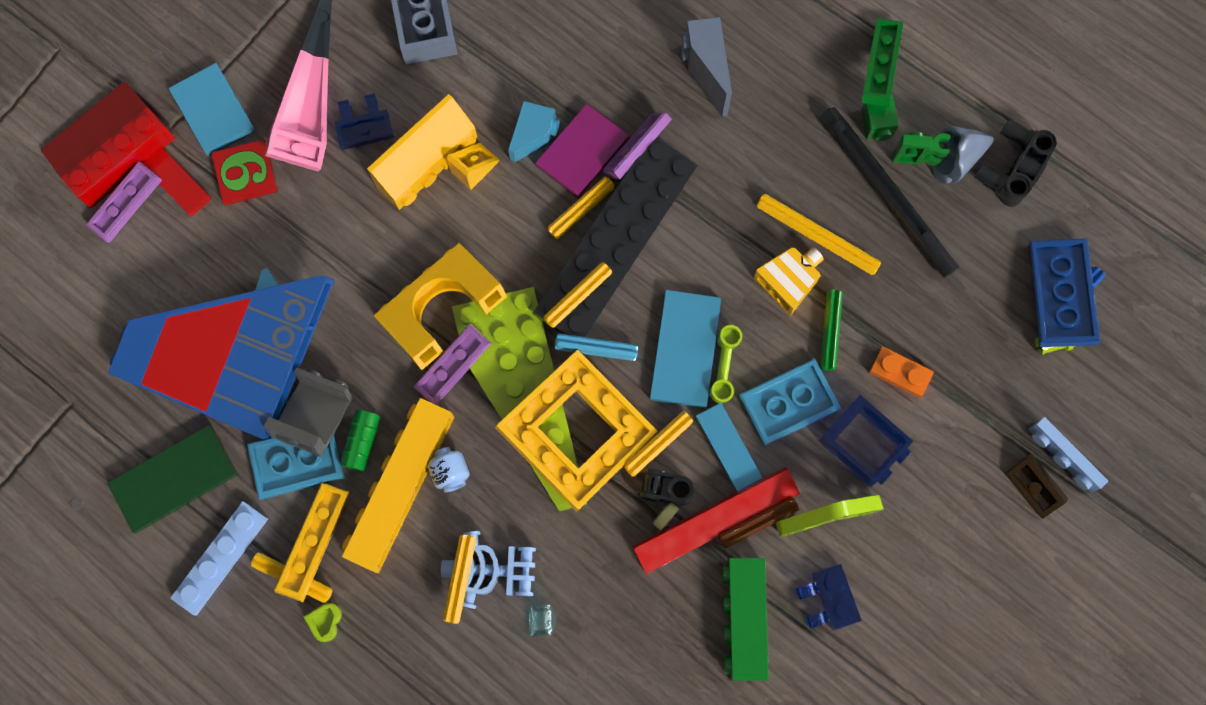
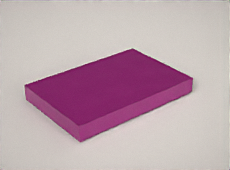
(582, 151)

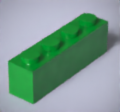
(746, 618)

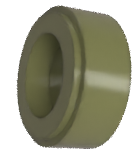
(665, 516)

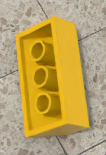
(422, 153)

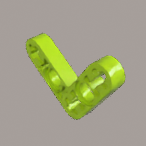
(829, 513)

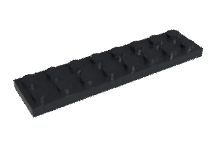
(619, 233)

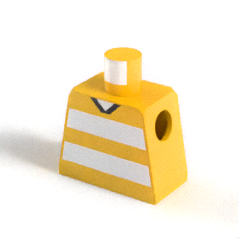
(790, 277)

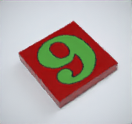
(244, 172)

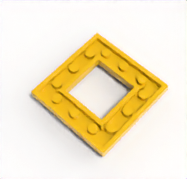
(522, 430)

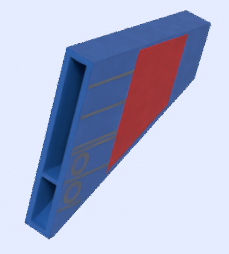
(226, 354)

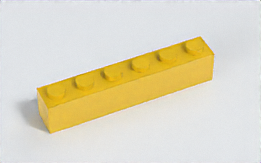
(398, 485)

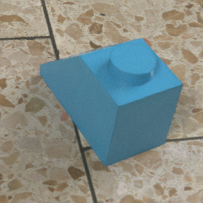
(532, 130)

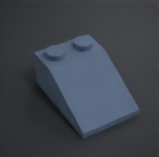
(707, 60)

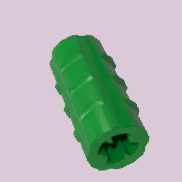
(360, 440)

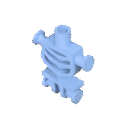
(494, 570)

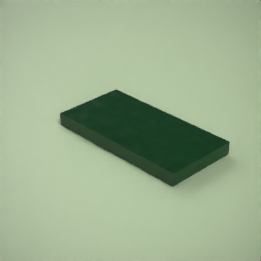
(172, 479)

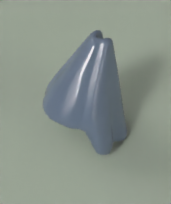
(965, 149)

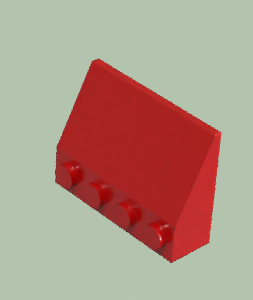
(106, 144)

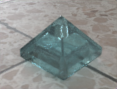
(541, 620)

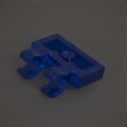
(364, 128)
(835, 596)

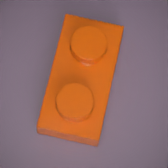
(901, 372)

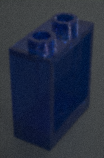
(884, 425)

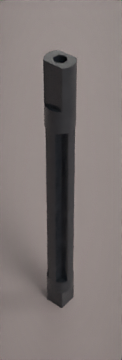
(889, 192)

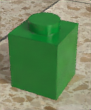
(880, 121)

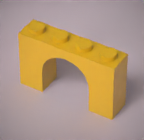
(452, 272)

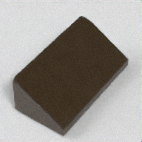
(1037, 486)

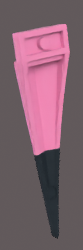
(301, 119)

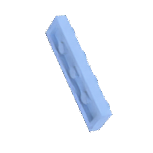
(219, 558)

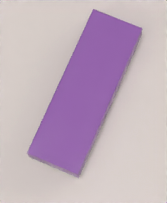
(636, 145)
(123, 202)
(452, 364)

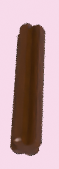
(758, 522)

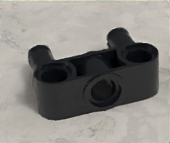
(1025, 169)

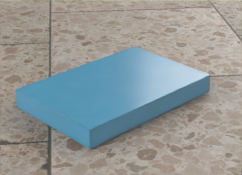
(211, 109)
(789, 402)
(286, 469)

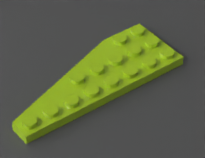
(516, 364)

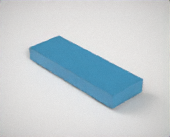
(728, 447)

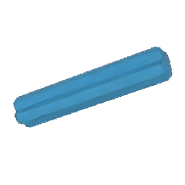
(596, 347)

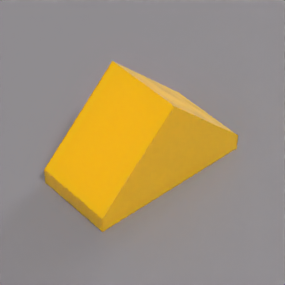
(471, 164)

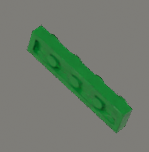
(882, 62)

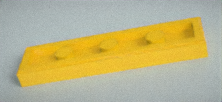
(312, 542)

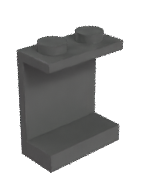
(311, 413)

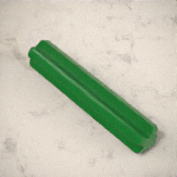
(831, 330)

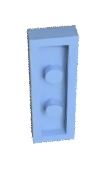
(1067, 455)

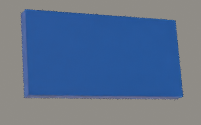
(1064, 293)

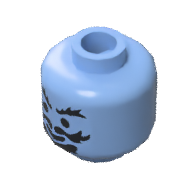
(448, 469)

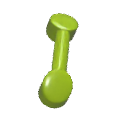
(727, 340)

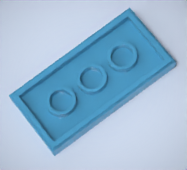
(685, 349)

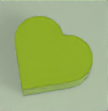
(323, 621)

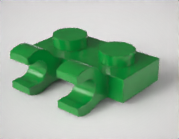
(917, 148)

